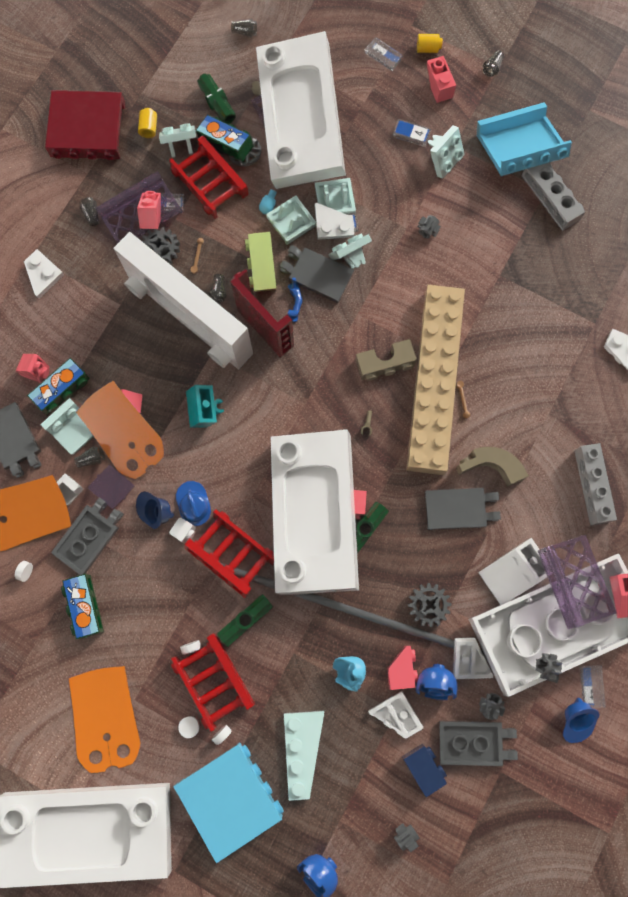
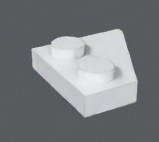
(332, 223)
(42, 273)
(618, 346)
(469, 660)
(398, 715)

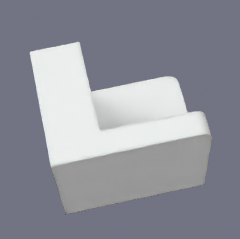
(69, 488)

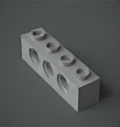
(553, 202)
(595, 484)

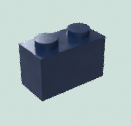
(424, 770)

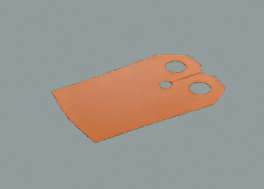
(115, 425)
(31, 511)
(100, 707)

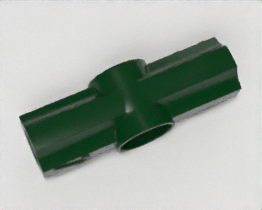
(216, 98)
(372, 519)
(235, 629)

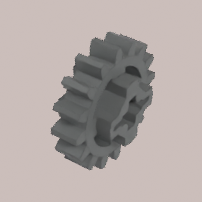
(158, 243)
(436, 611)

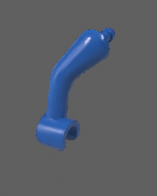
(295, 291)

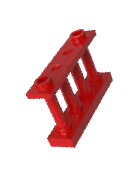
(215, 162)
(226, 572)
(233, 681)

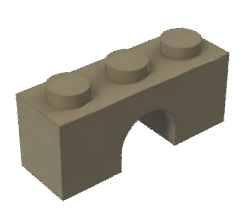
(371, 366)

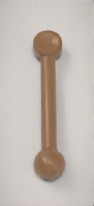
(194, 269)
(460, 384)

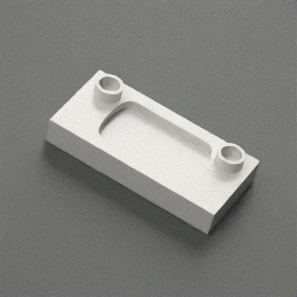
(300, 111)
(185, 301)
(314, 513)
(534, 625)
(85, 835)

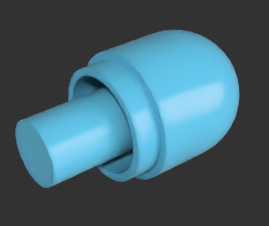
(268, 202)

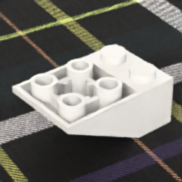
(514, 572)

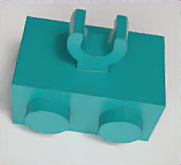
(202, 407)

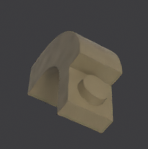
(497, 458)

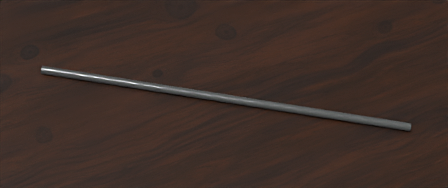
(362, 614)

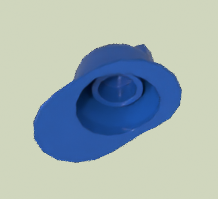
(193, 503)
(579, 721)

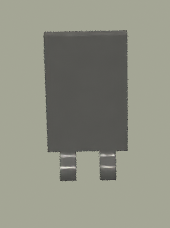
(317, 273)
(16, 441)
(459, 508)
(87, 537)
(474, 743)

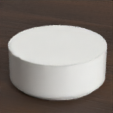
(23, 571)
(190, 647)
(189, 727)
(221, 735)

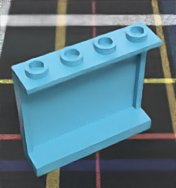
(521, 139)
(229, 802)

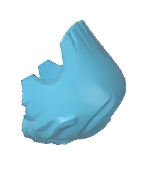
(350, 672)

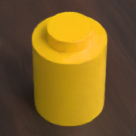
(429, 43)
(147, 123)

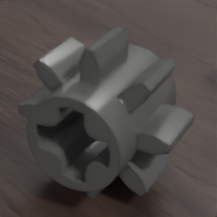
(429, 226)
(548, 666)
(492, 706)
(406, 837)

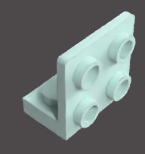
(68, 427)

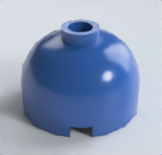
(437, 683)
(320, 875)

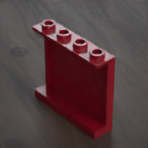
(84, 124)
(276, 334)

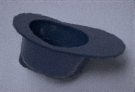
(153, 510)

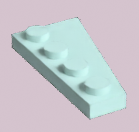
(302, 745)

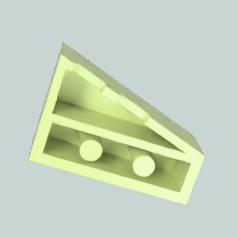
(261, 261)

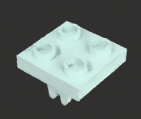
(171, 135)
(446, 151)
(336, 195)
(291, 219)
(352, 251)

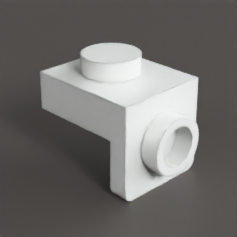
(183, 530)

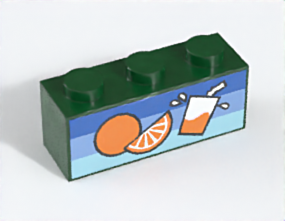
(225, 137)
(58, 387)
(82, 606)

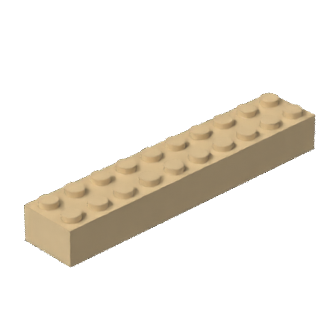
(435, 380)

